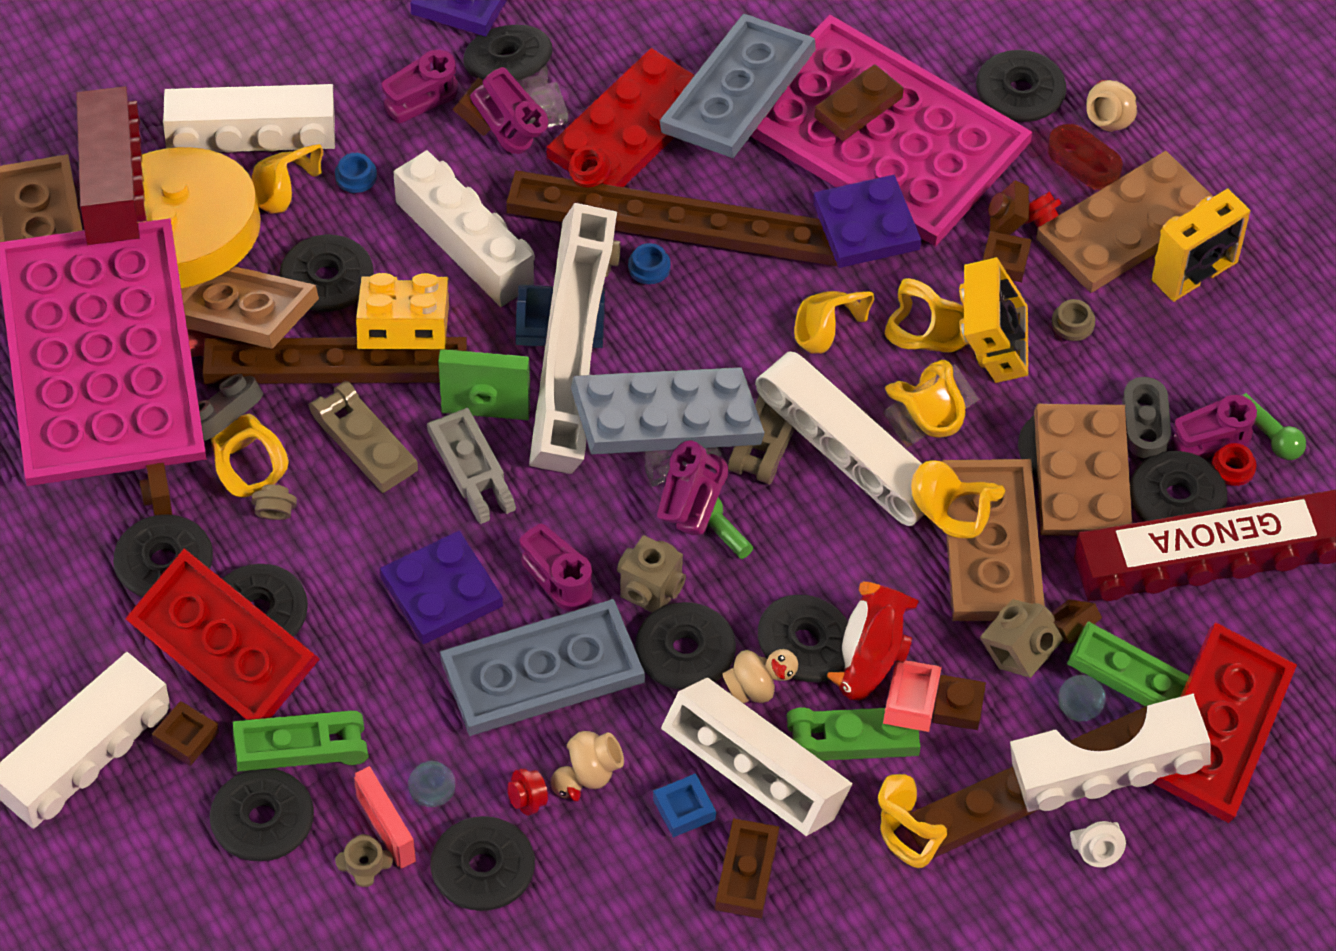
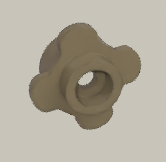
(363, 847)

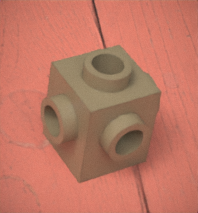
(651, 574)
(1022, 637)

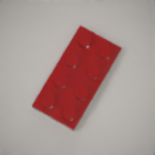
(626, 118)
(222, 638)
(1238, 698)

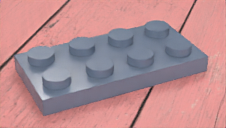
(738, 85)
(666, 409)
(542, 667)

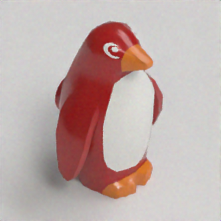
(873, 640)

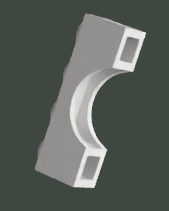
(1059, 772)

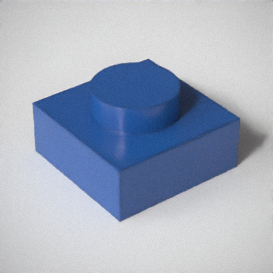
(684, 805)

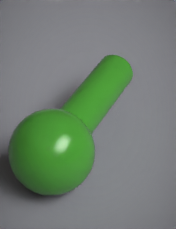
(1286, 441)
(728, 532)

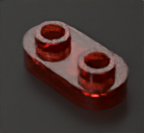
(1087, 156)

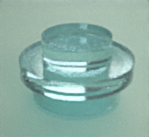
(1081, 698)
(431, 784)

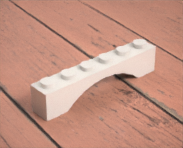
(576, 296)

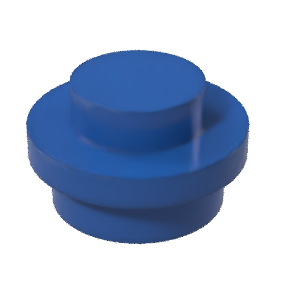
(355, 173)
(649, 264)

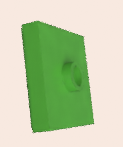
(485, 384)

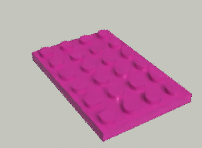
(933, 139)
(99, 354)

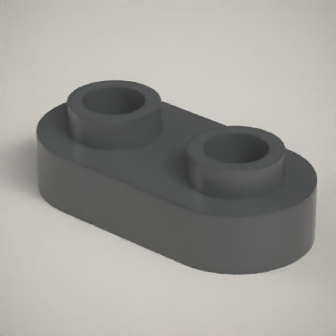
(234, 399)
(1147, 421)

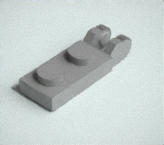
(470, 462)

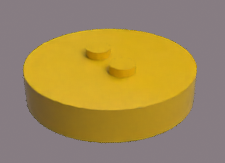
(208, 205)

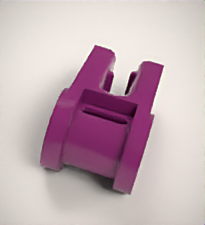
(420, 89)
(509, 109)
(1213, 427)
(693, 489)
(557, 568)

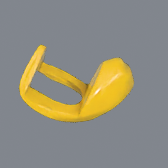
(273, 180)
(816, 317)
(943, 331)
(935, 410)
(238, 436)
(937, 486)
(897, 801)

